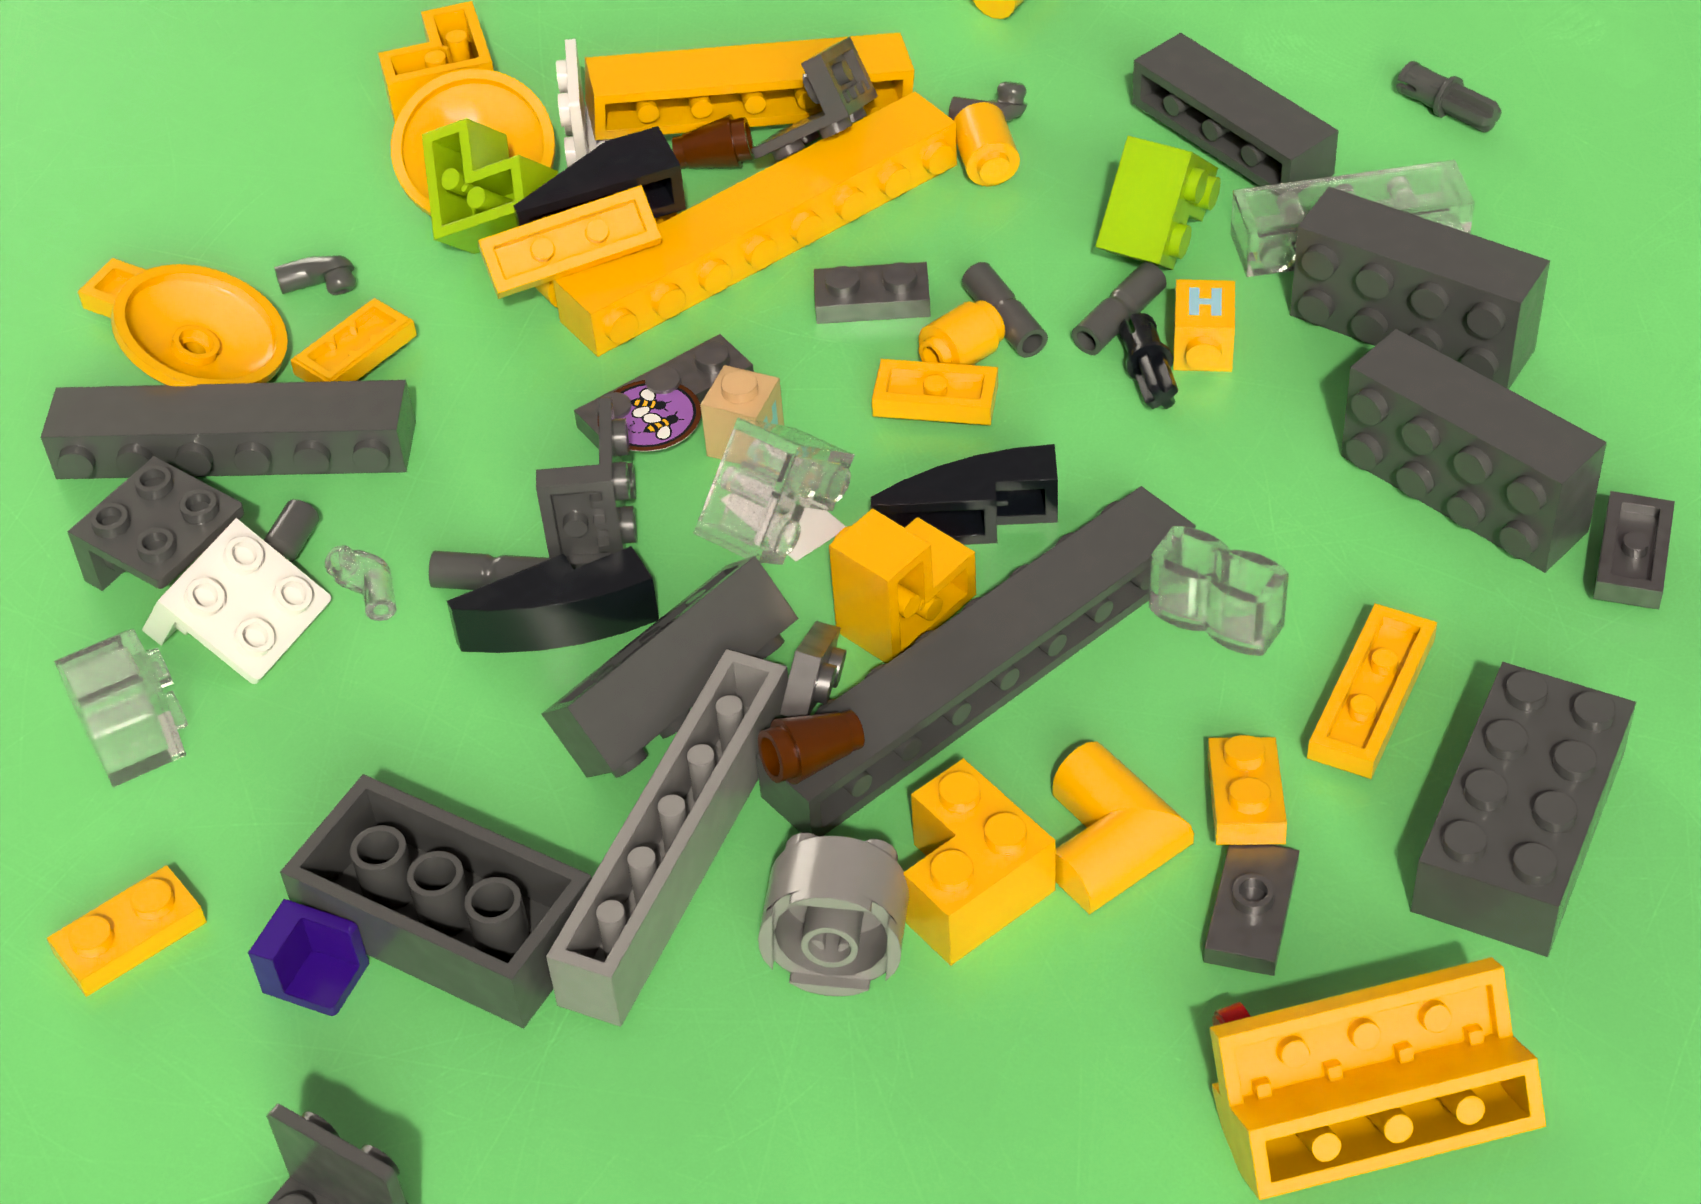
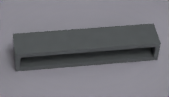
(231, 428)

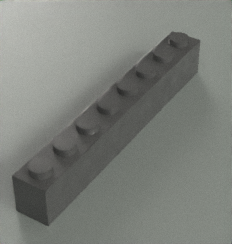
(982, 659)

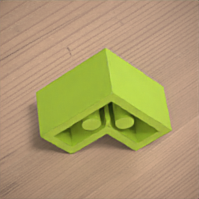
(475, 182)
(1152, 202)

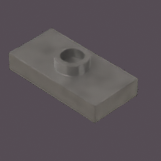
(1251, 907)

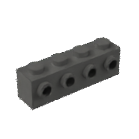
(1232, 114)
(663, 670)

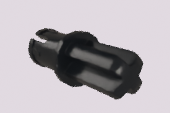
(1149, 361)

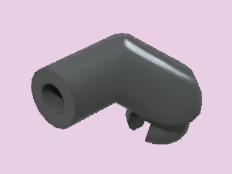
(1009, 100)
(315, 270)

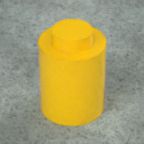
(986, 144)

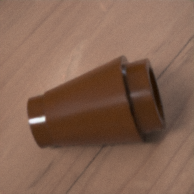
(715, 145)
(807, 744)

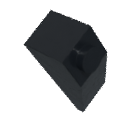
(609, 169)

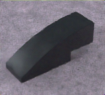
(978, 494)
(556, 605)

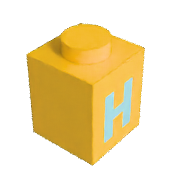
(1204, 325)

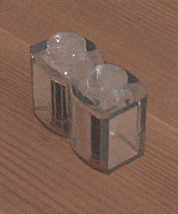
(1218, 590)

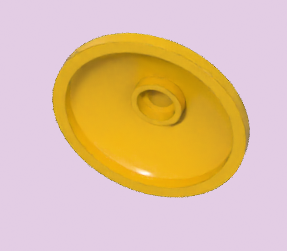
(481, 97)
(198, 327)

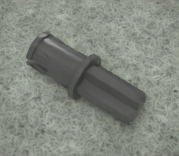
(1448, 96)

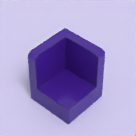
(309, 957)

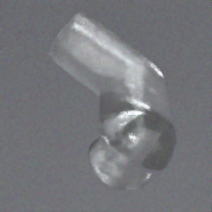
(365, 575)

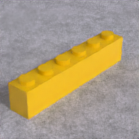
(750, 81)

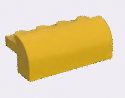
(1373, 1079)

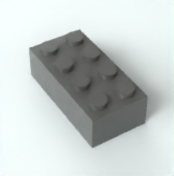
(1386, 270)
(1472, 449)
(1523, 808)
(439, 896)

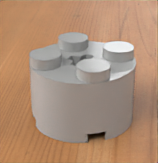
(834, 913)

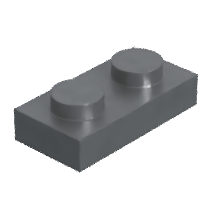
(871, 292)
(1634, 550)
(814, 670)

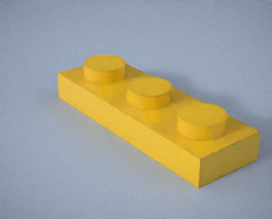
(569, 241)
(1372, 691)

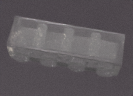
(1268, 216)

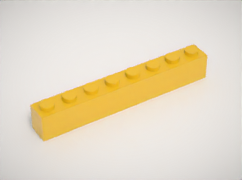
(759, 222)

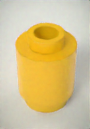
(962, 335)

